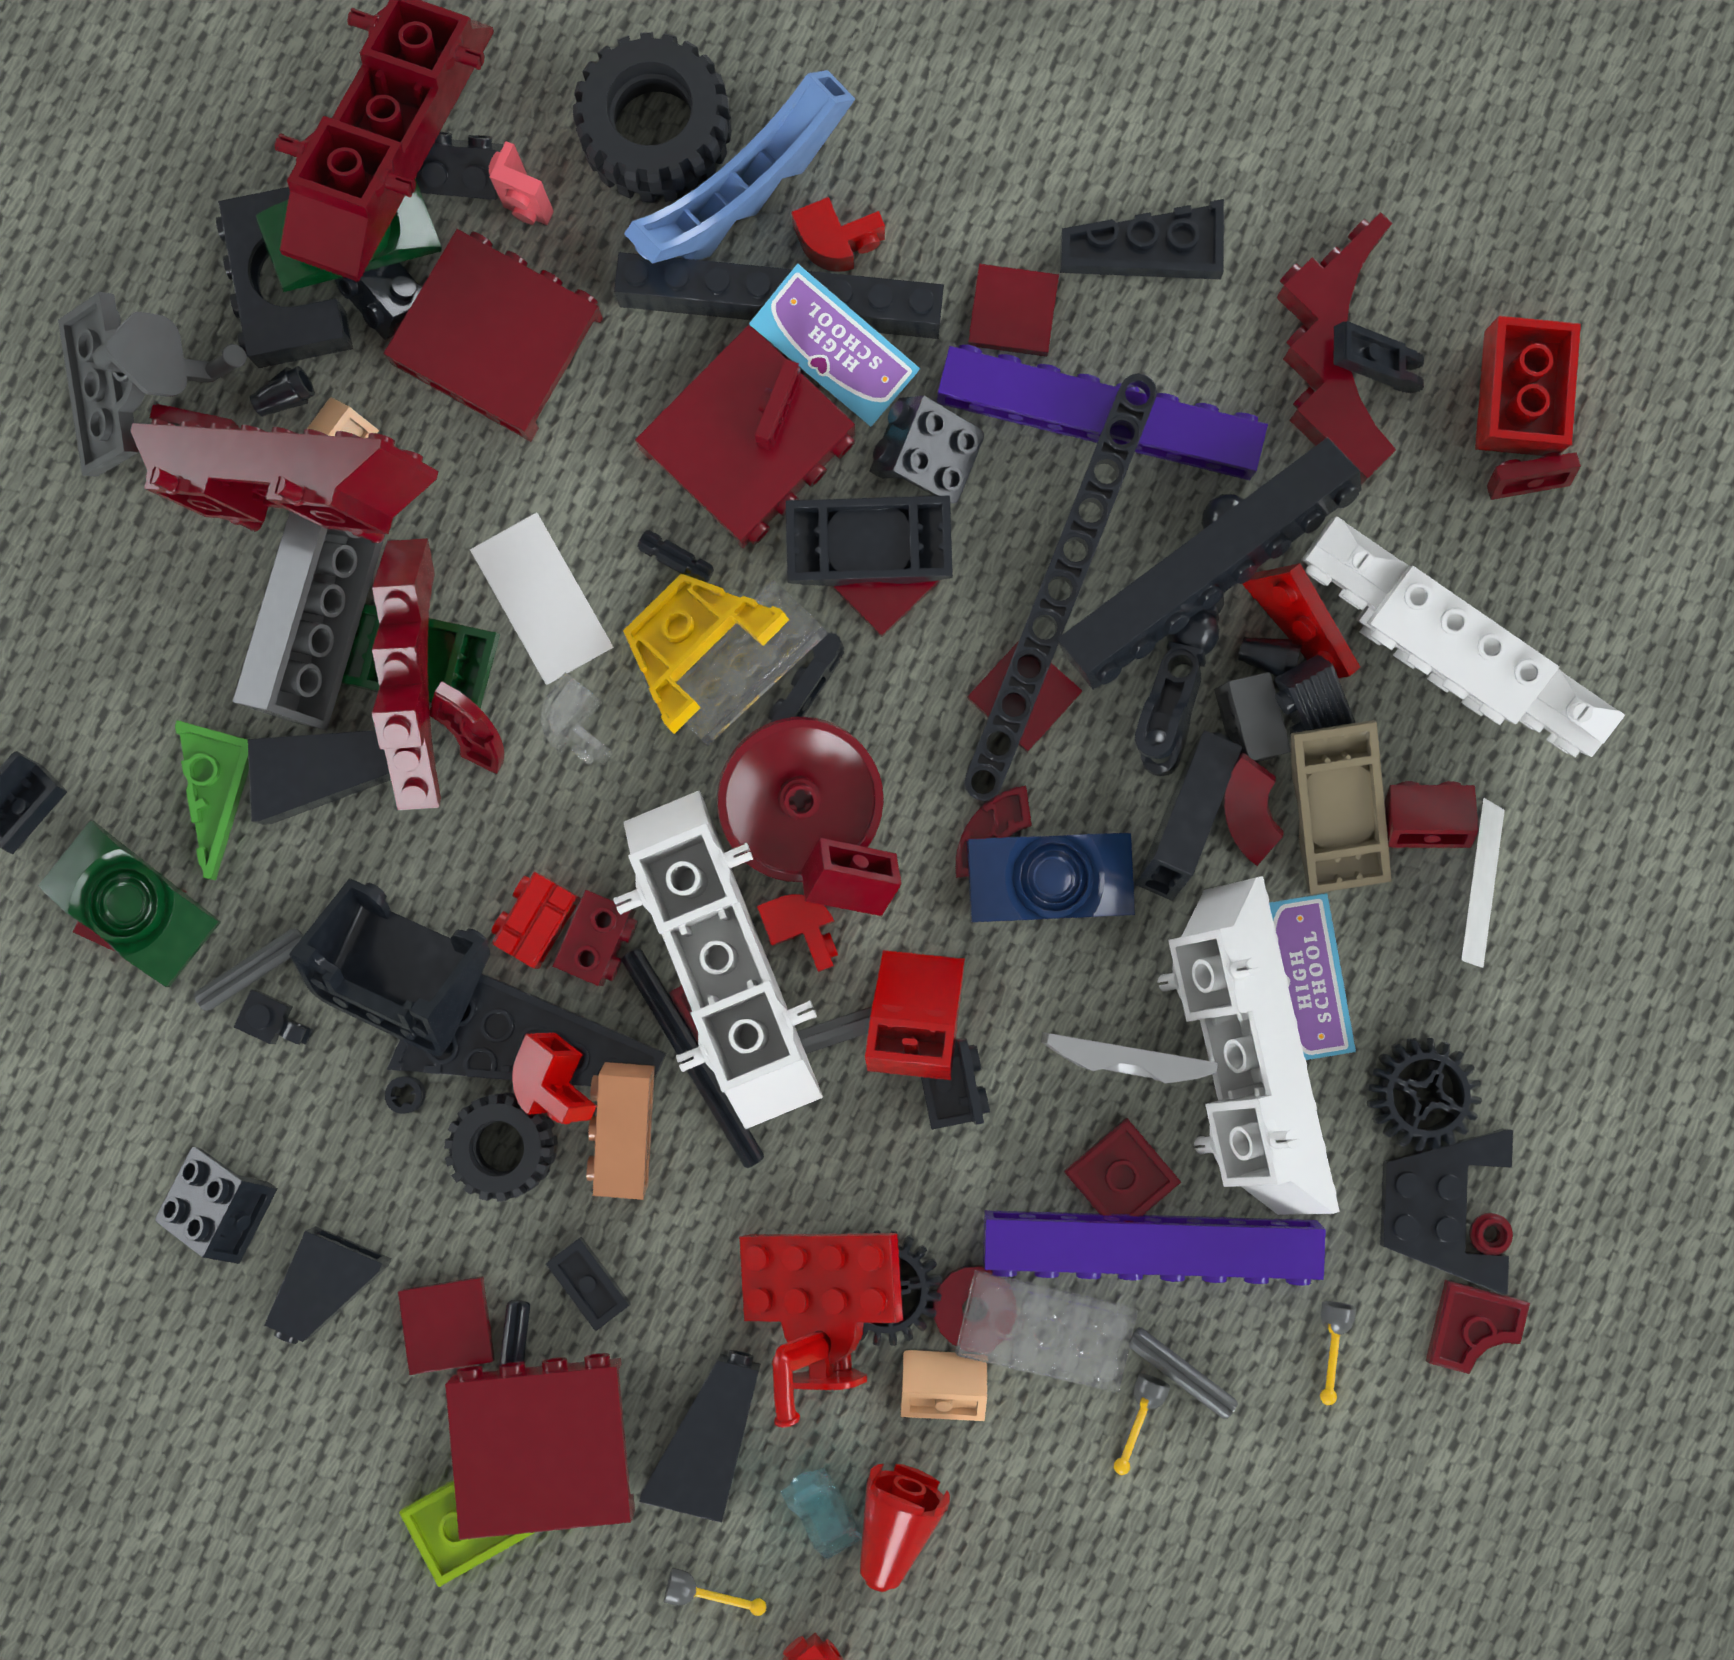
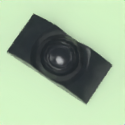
(868, 540)

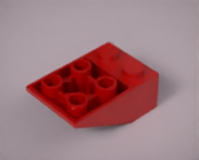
(915, 1015)

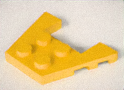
(681, 629)

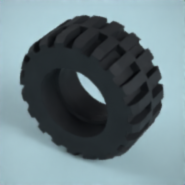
(643, 68)

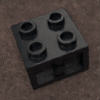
(214, 1208)

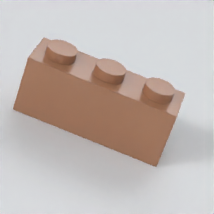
(621, 1130)

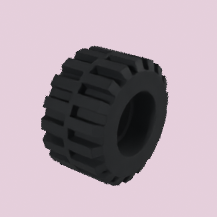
(468, 1160)

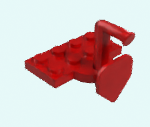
(822, 1296)

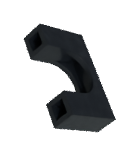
(270, 331)

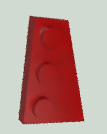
(1301, 615)

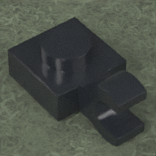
(268, 1019)

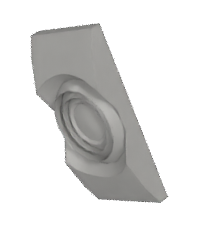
(1128, 1060)

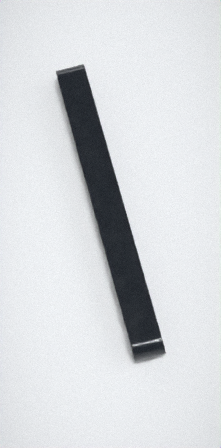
(1089, 534)

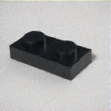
(588, 1283)

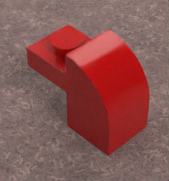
(830, 243)
(793, 916)
(544, 1076)

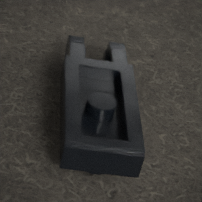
(1377, 357)
(810, 679)

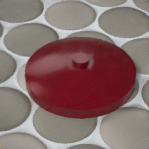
(795, 786)

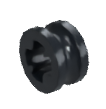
(407, 1107)

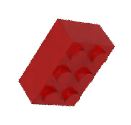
(1528, 386)

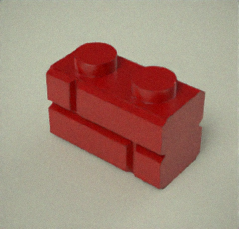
(534, 920)

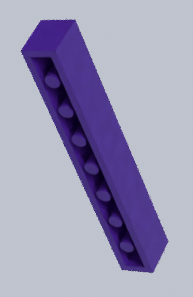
(1081, 405)
(1153, 1246)

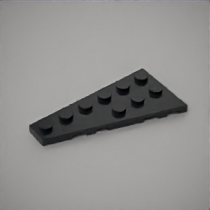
(497, 1026)

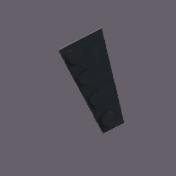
(1162, 245)

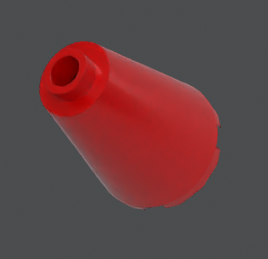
(897, 1522)

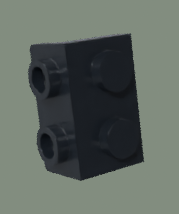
(459, 167)
(381, 296)
(26, 798)

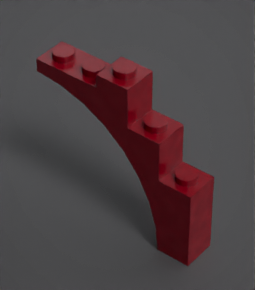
(1320, 300)
(401, 663)

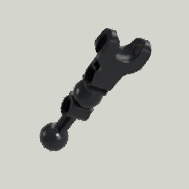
(1172, 698)

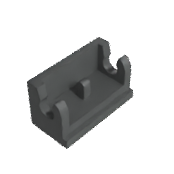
(1253, 717)

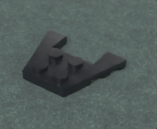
(1428, 1207)

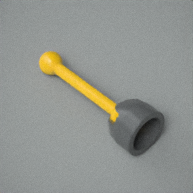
(1337, 1319)
(1150, 1394)
(682, 1589)

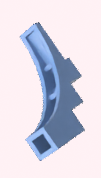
(740, 188)

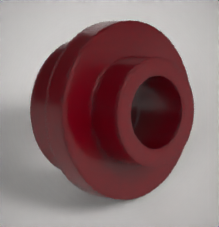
(1503, 1237)

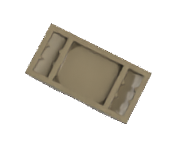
(1340, 807)

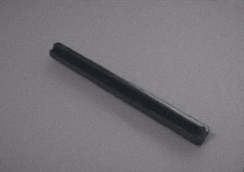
(683, 1041)

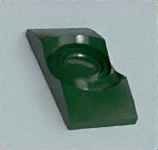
(407, 237)
(456, 656)
(128, 904)

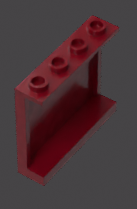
(492, 332)
(711, 443)
(538, 1447)

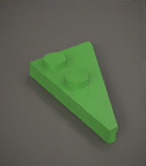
(216, 776)

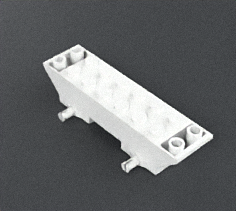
(731, 988)
(1265, 1111)

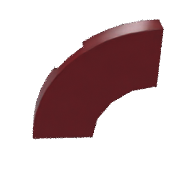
(470, 726)
(1248, 809)
(995, 819)

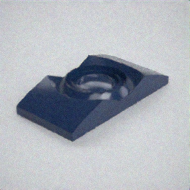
(1050, 877)

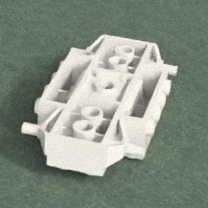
(1457, 643)

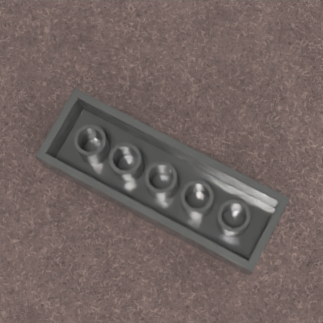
(307, 623)

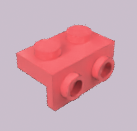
(518, 190)

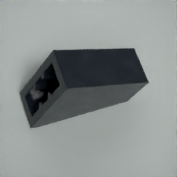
(320, 1283)

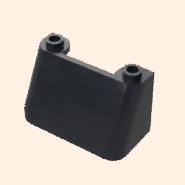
(390, 968)

